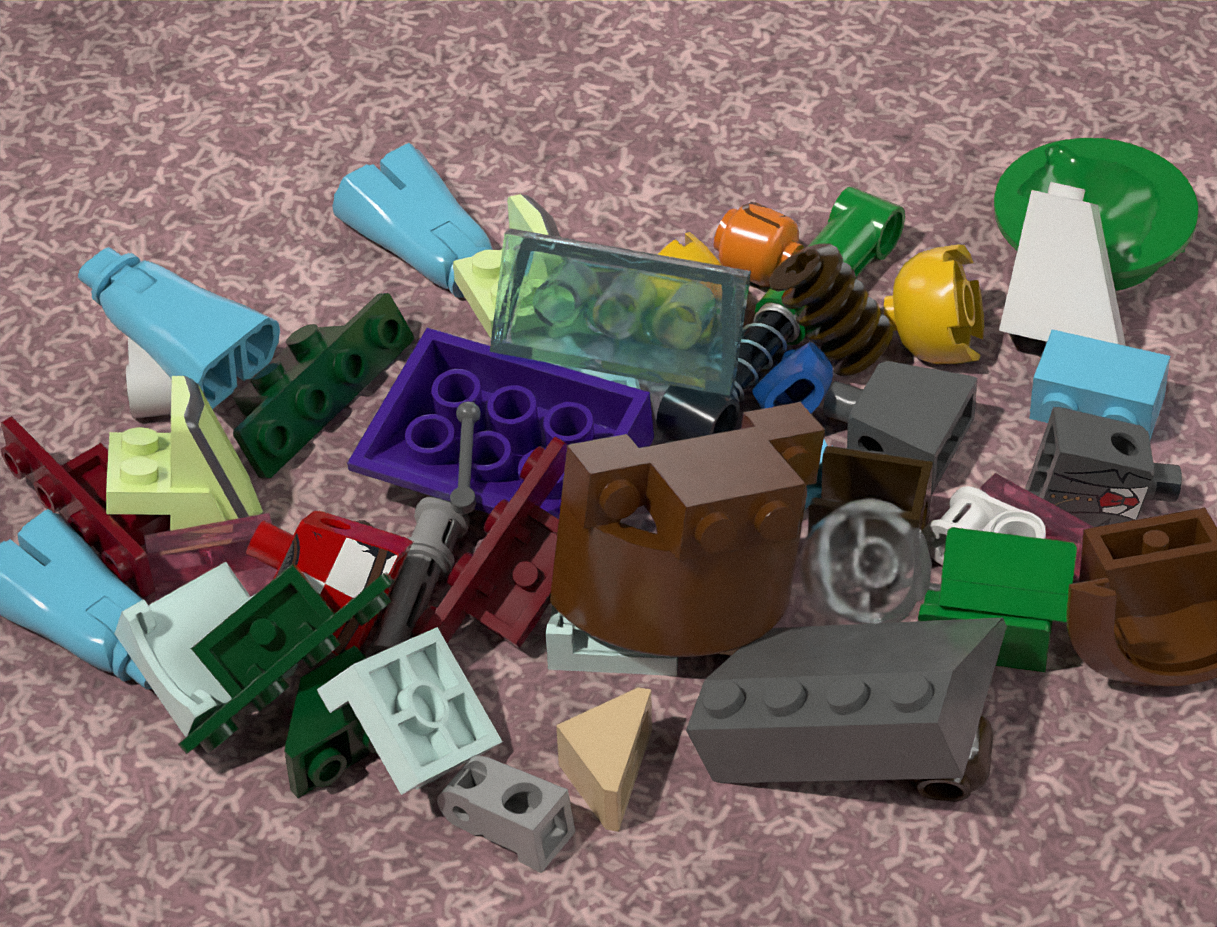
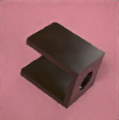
(863, 475)

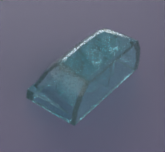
(619, 311)

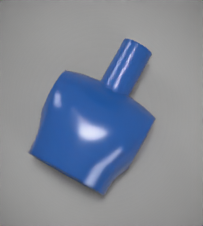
(799, 377)

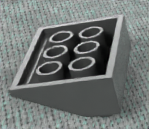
(848, 702)

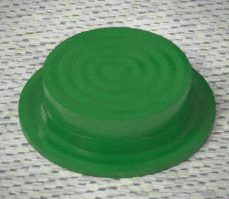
(1141, 200)

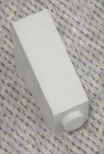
(1062, 271)

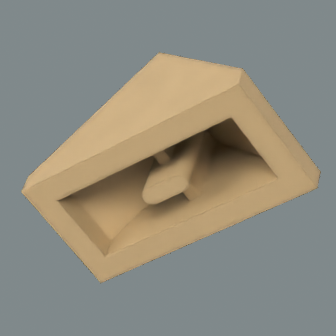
(604, 752)

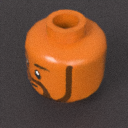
(756, 240)

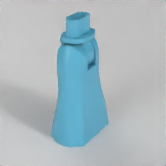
(410, 214)
(181, 323)
(66, 594)

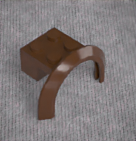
(1148, 600)

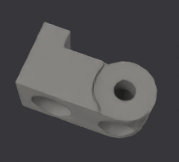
(510, 809)

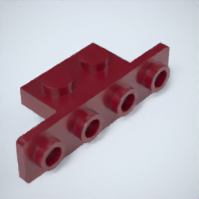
(80, 496)
(512, 569)

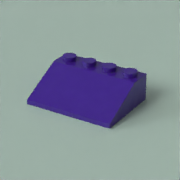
(521, 408)

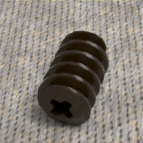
(833, 307)

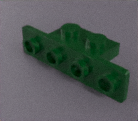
(315, 381)
(268, 638)

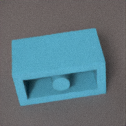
(1099, 380)

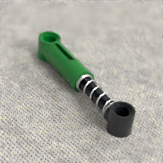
(861, 230)

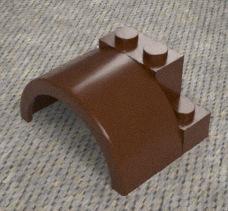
(723, 540)

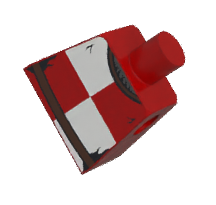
(336, 558)

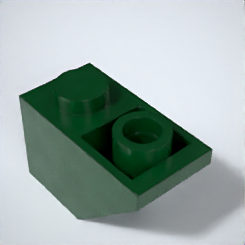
(320, 741)

